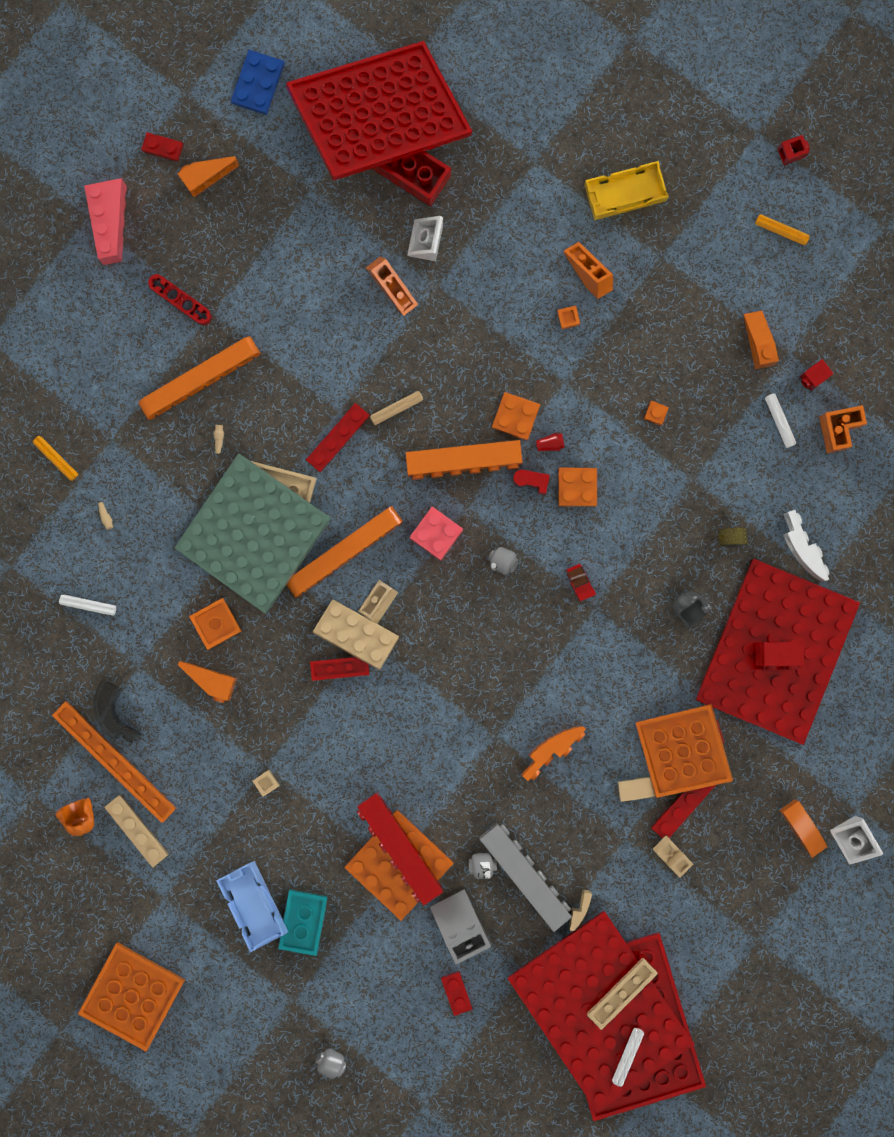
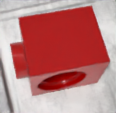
(816, 375)

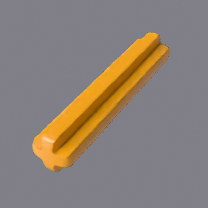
(782, 229)
(55, 458)

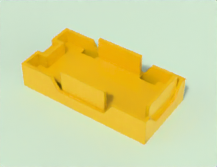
(626, 190)

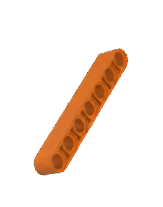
(198, 377)
(343, 551)

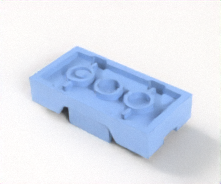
(252, 906)

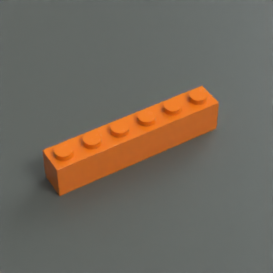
(464, 458)

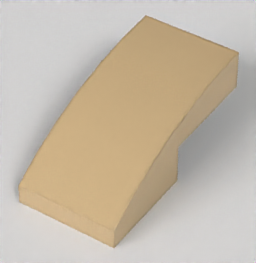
(635, 789)
(672, 856)
(579, 914)

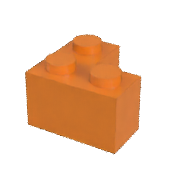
(836, 427)

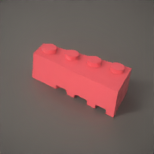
(106, 212)

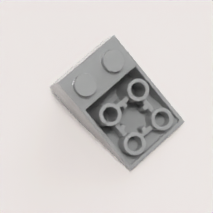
(460, 926)

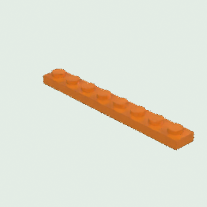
(114, 761)

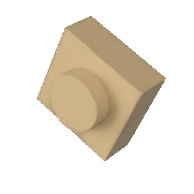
(266, 783)

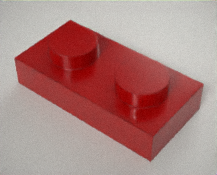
(162, 146)
(456, 993)

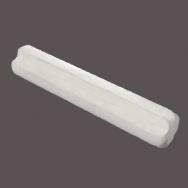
(780, 420)
(87, 605)
(628, 1057)

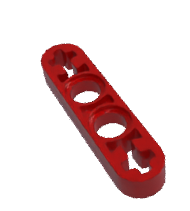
(180, 299)

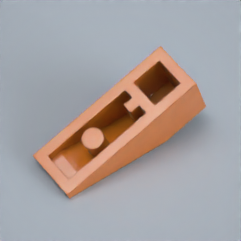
(203, 174)
(590, 270)
(391, 285)
(760, 340)
(212, 682)

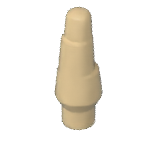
(218, 436)
(105, 517)

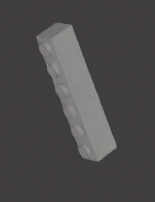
(526, 878)

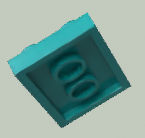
(304, 922)

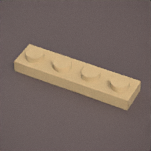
(136, 830)
(622, 993)

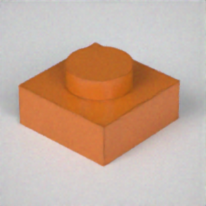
(568, 317)
(656, 413)

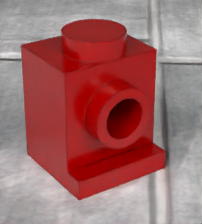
(786, 149)

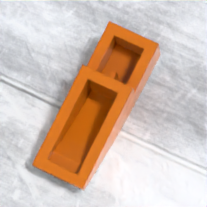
(803, 828)

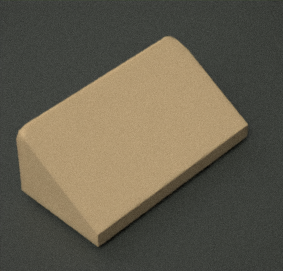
(378, 602)

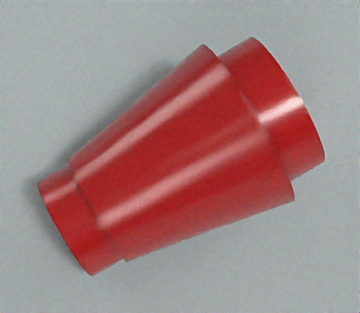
(551, 443)

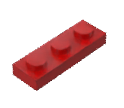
(338, 668)

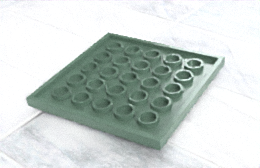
(252, 533)

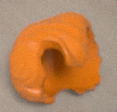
(77, 817)

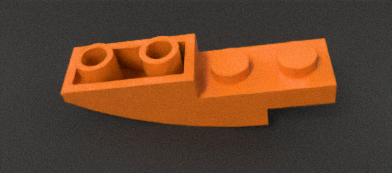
(558, 744)

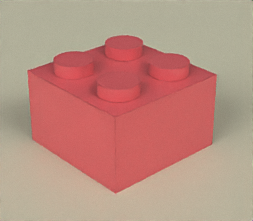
(436, 533)

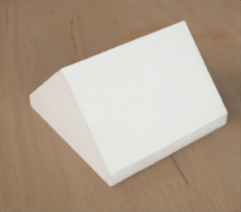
(426, 238)
(856, 840)

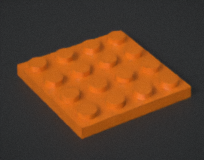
(684, 751)
(379, 877)
(131, 996)

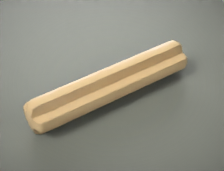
(396, 408)

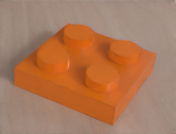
(515, 416)
(577, 487)
(215, 623)

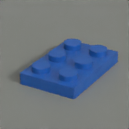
(257, 82)

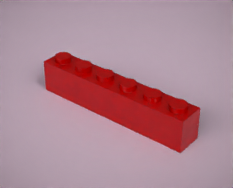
(400, 848)

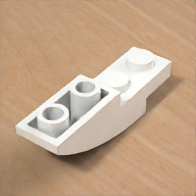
(806, 555)

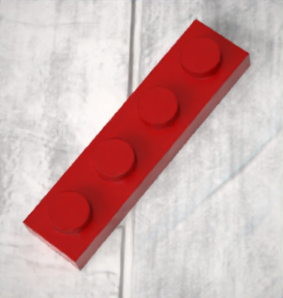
(337, 437)
(679, 811)

